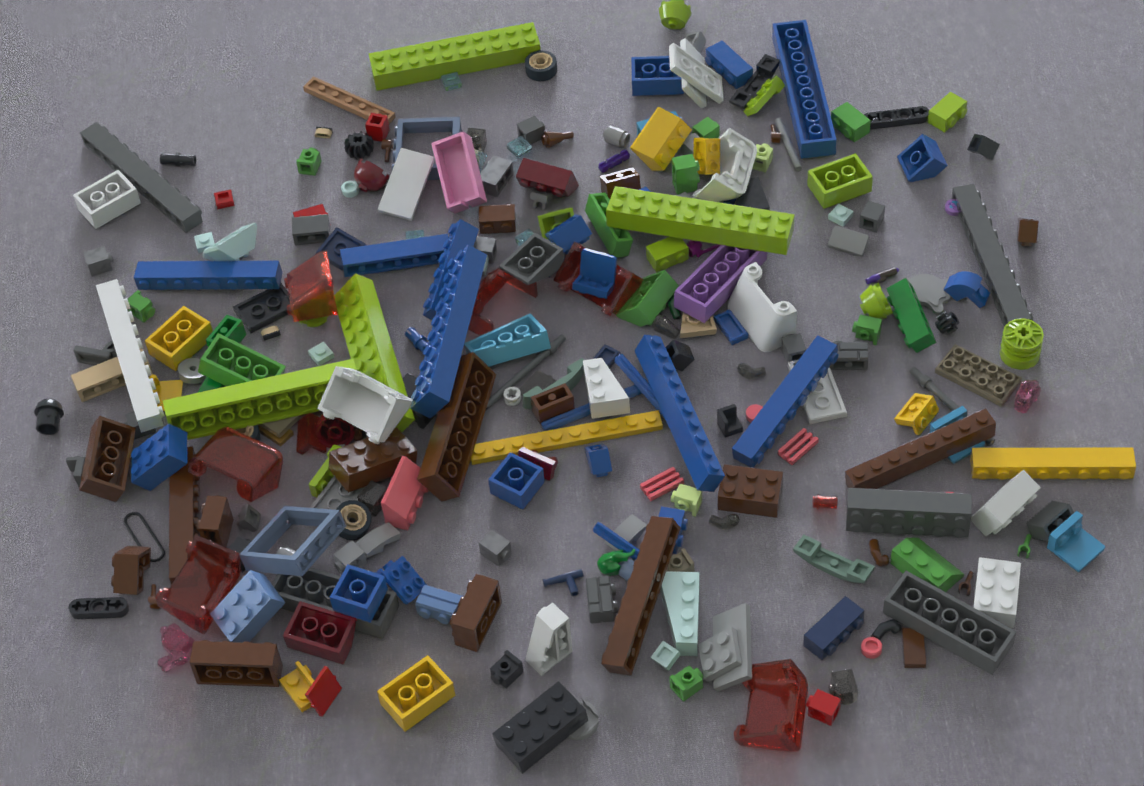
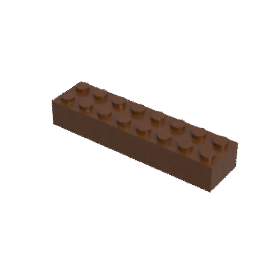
(457, 429)

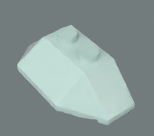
(234, 245)

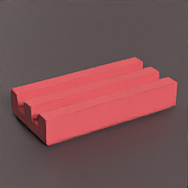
(801, 437)
(660, 481)

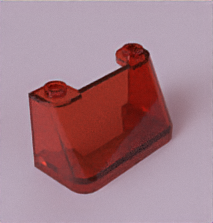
(625, 282)
(311, 289)
(241, 458)
(201, 583)
(774, 707)

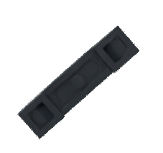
(765, 69)

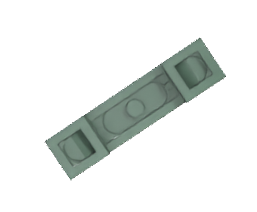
(574, 375)
(832, 563)

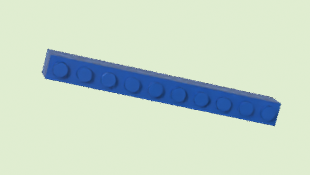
(679, 414)

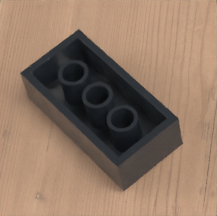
(540, 727)

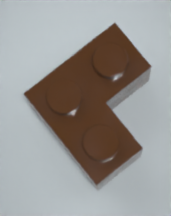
(129, 569)

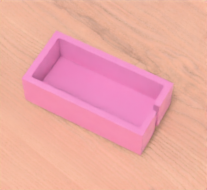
(459, 172)

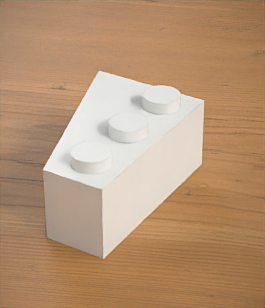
(603, 390)
(549, 639)

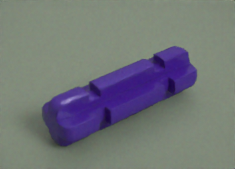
(614, 161)

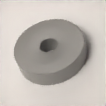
(189, 371)

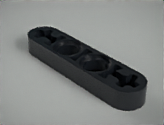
(895, 117)

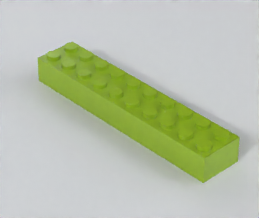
(455, 54)
(700, 220)
(368, 336)
(251, 401)

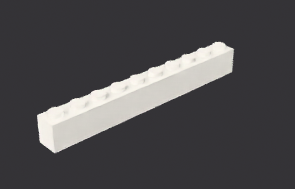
(129, 355)

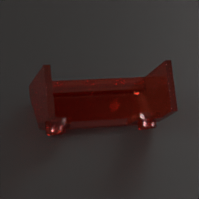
(487, 289)

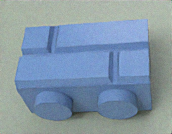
(437, 604)

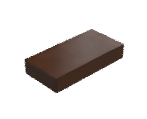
(913, 649)

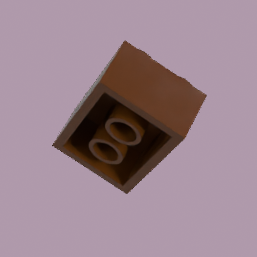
(750, 491)
(476, 612)

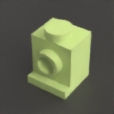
(764, 154)
(687, 499)

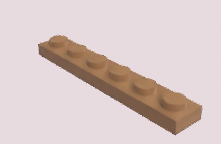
(345, 99)

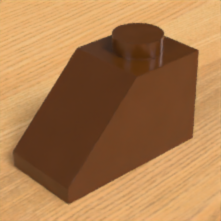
(1027, 231)

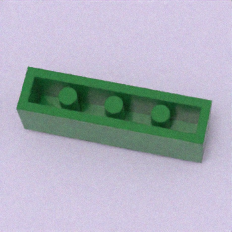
(911, 315)

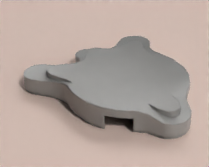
(930, 291)

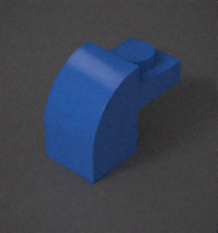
(967, 285)

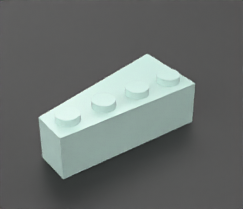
(681, 604)

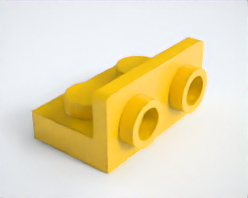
(708, 155)
(917, 412)
(297, 684)

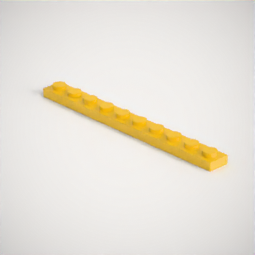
(568, 436)

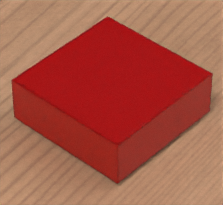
(224, 199)

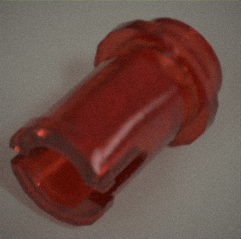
(824, 502)

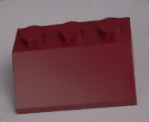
(546, 178)
(320, 632)

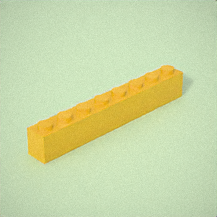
(1054, 463)

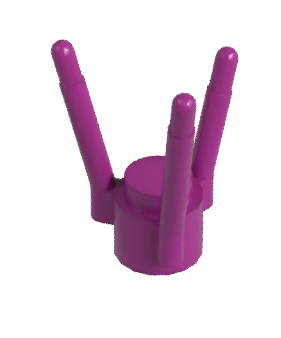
(695, 248)

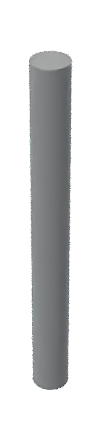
(798, 167)

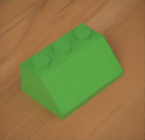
(649, 299)
(924, 562)

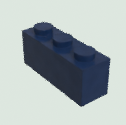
(834, 628)

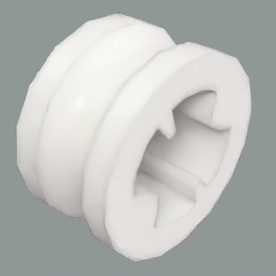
(512, 391)

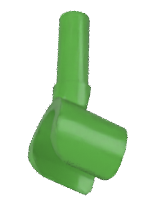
(1025, 547)

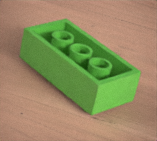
(235, 363)

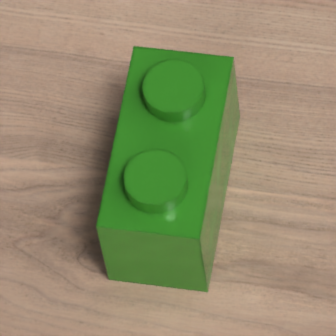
(850, 122)
(685, 173)

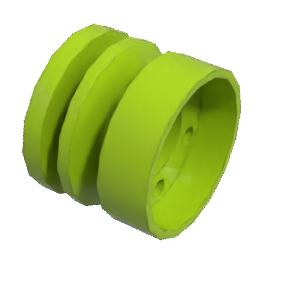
(1021, 344)

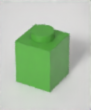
(707, 128)

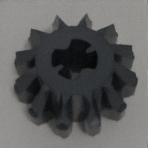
(359, 145)

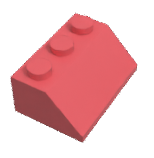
(403, 495)

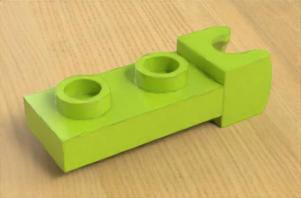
(768, 89)
(322, 477)

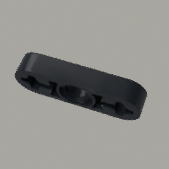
(114, 602)

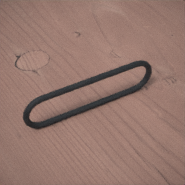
(149, 529)

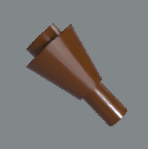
(552, 138)

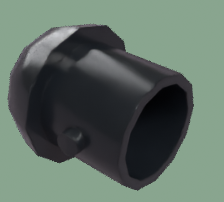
(48, 416)

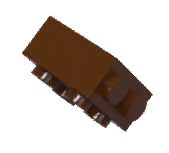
(216, 520)

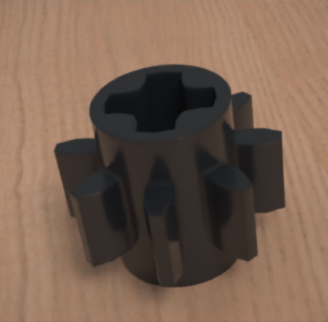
(947, 322)

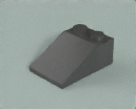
(534, 260)

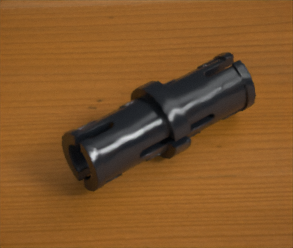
(178, 159)

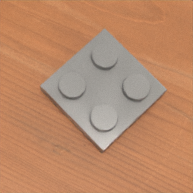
(720, 654)

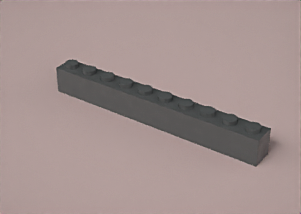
(143, 178)
(990, 255)

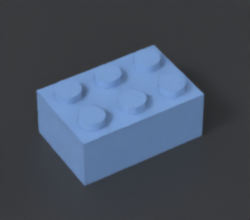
(247, 607)

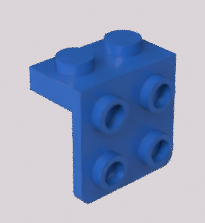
(596, 273)
(402, 579)

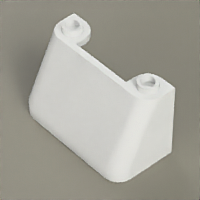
(736, 164)
(758, 315)
(363, 403)

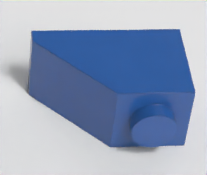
(598, 459)

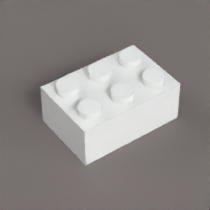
(106, 199)
(1006, 504)
(997, 589)

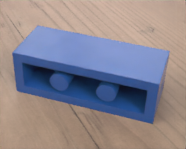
(728, 64)

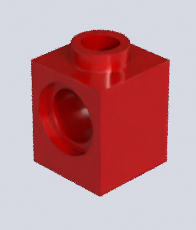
(823, 707)

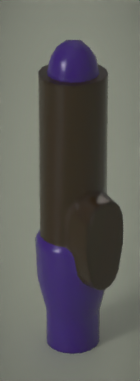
(881, 277)

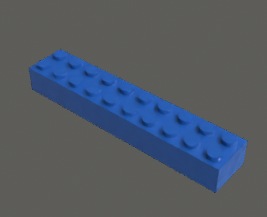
(804, 89)
(448, 332)

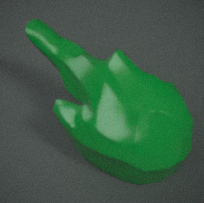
(609, 561)

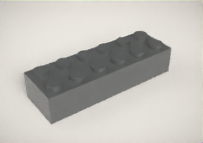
(908, 512)
(316, 589)
(949, 622)

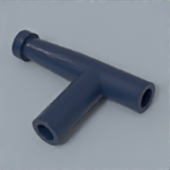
(566, 577)

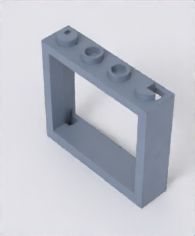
(424, 125)
(329, 524)

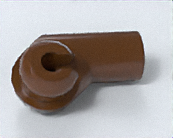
(876, 553)

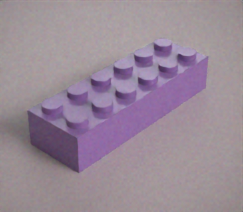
(714, 281)

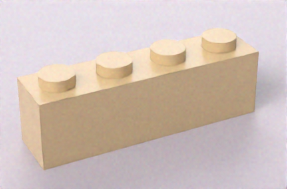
(100, 379)

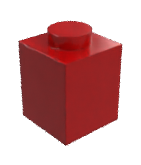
(377, 126)

